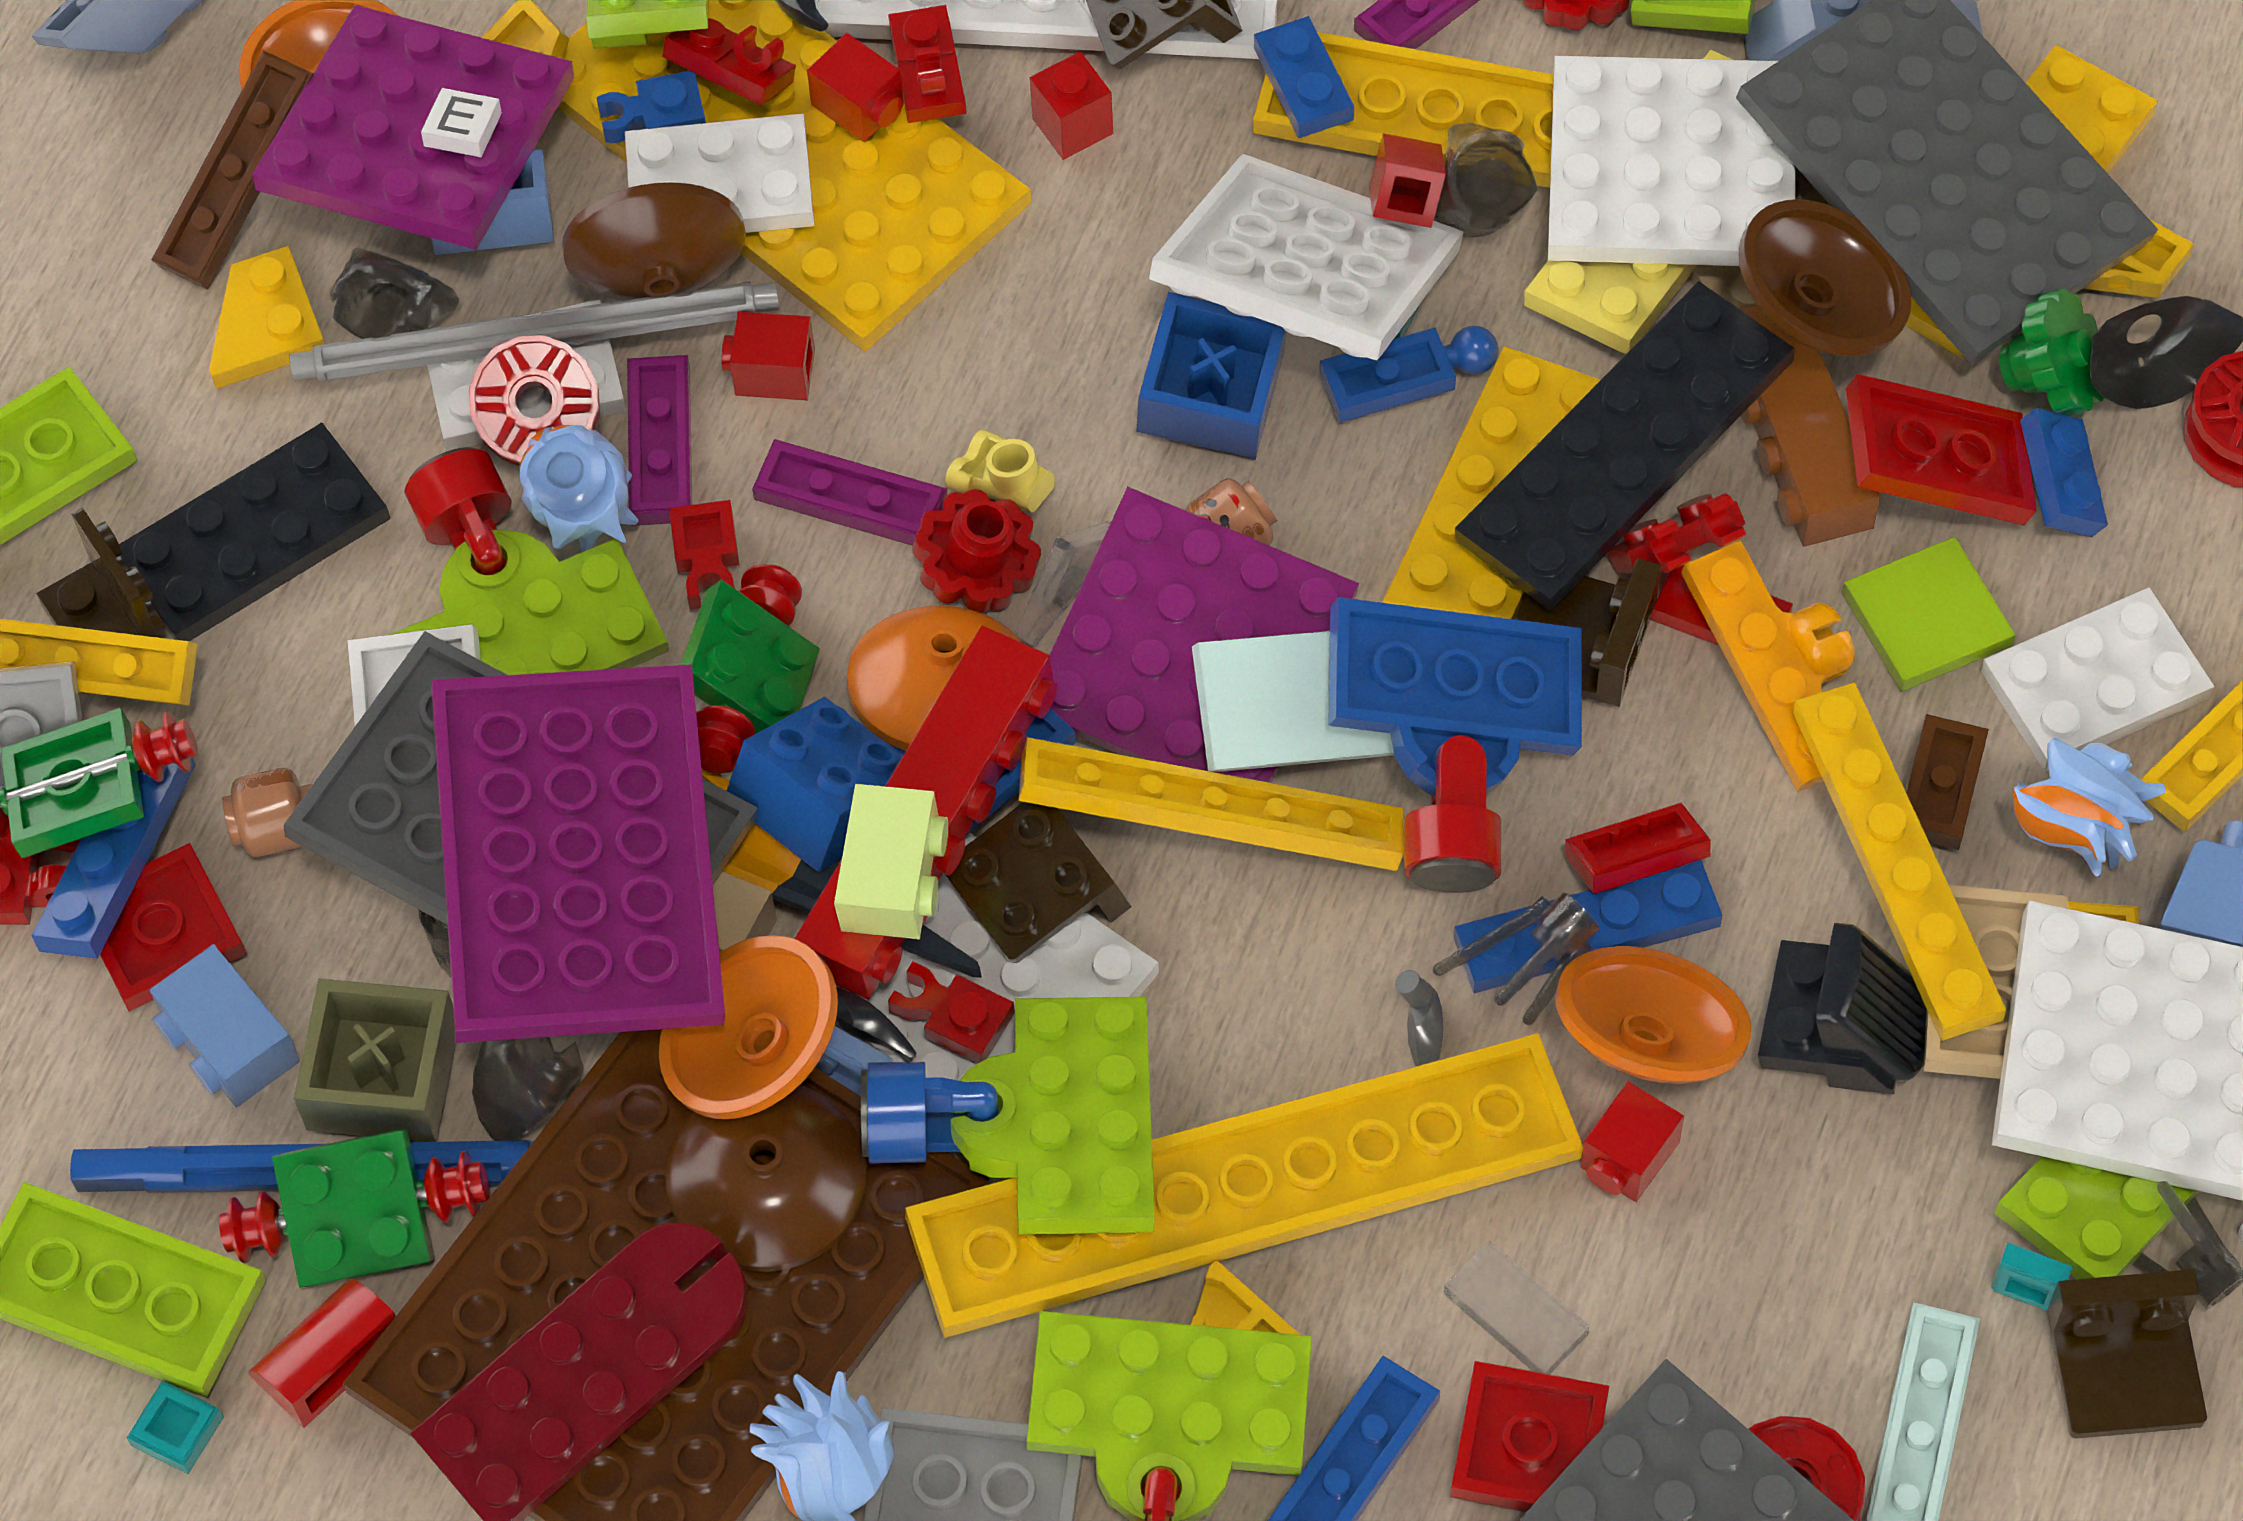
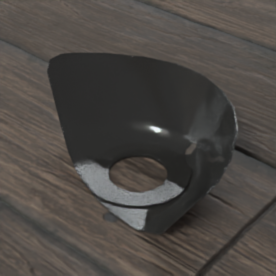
(2188, 341)

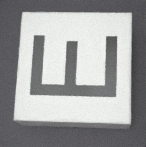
(461, 122)

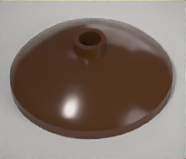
(654, 240)
(1823, 278)
(778, 1210)

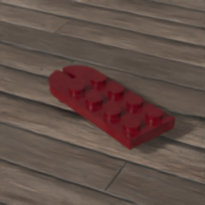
(586, 1371)

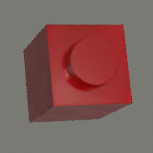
(856, 87)
(1071, 105)
(1407, 180)
(770, 355)
(1631, 1142)

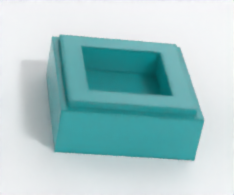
(2029, 1276)
(175, 1427)

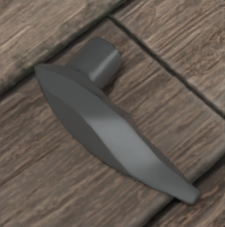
(1424, 1017)

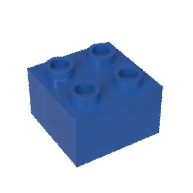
(1210, 376)
(806, 777)

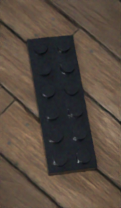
(1624, 445)

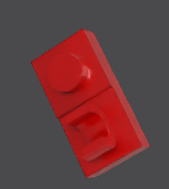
(732, 60)
(927, 63)

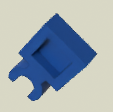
(659, 104)

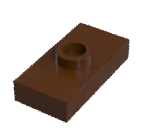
(1945, 777)

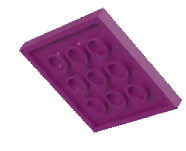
(360, 120)
(1149, 598)

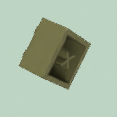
(376, 1059)

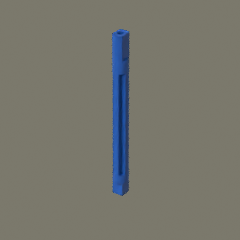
(249, 1166)

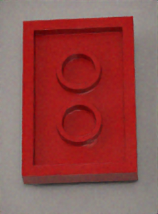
(1940, 450)

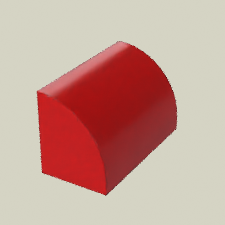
(318, 1355)

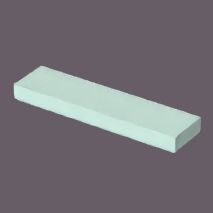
(1923, 1415)

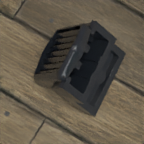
(1844, 1014)

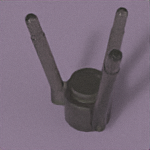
(1561, 933)
(2214, 1265)

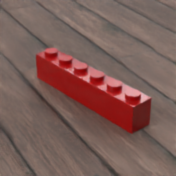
(960, 756)

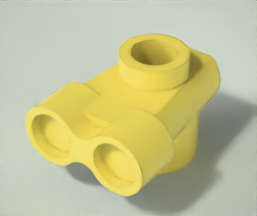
(1002, 471)

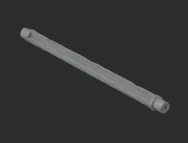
(564, 325)

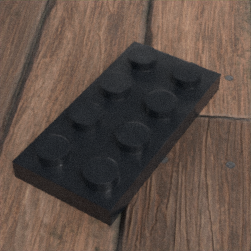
(253, 533)

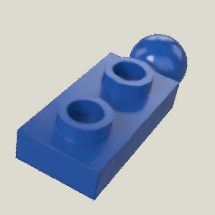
(1406, 371)

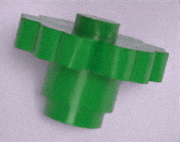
(2053, 353)

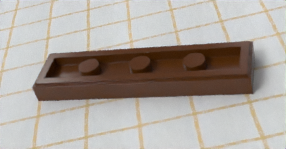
(225, 185)

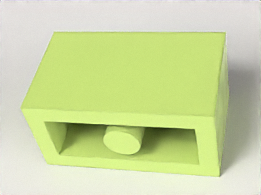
(889, 861)

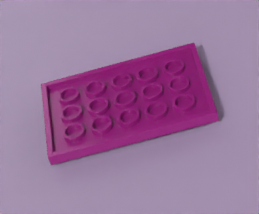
(575, 854)

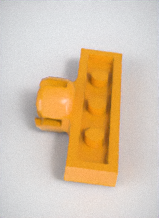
(1769, 650)

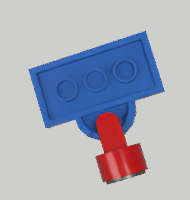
(1458, 710)

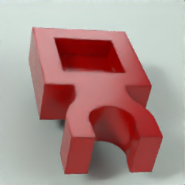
(704, 545)
(957, 1016)

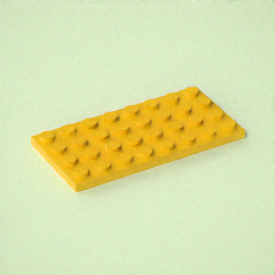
(885, 210)

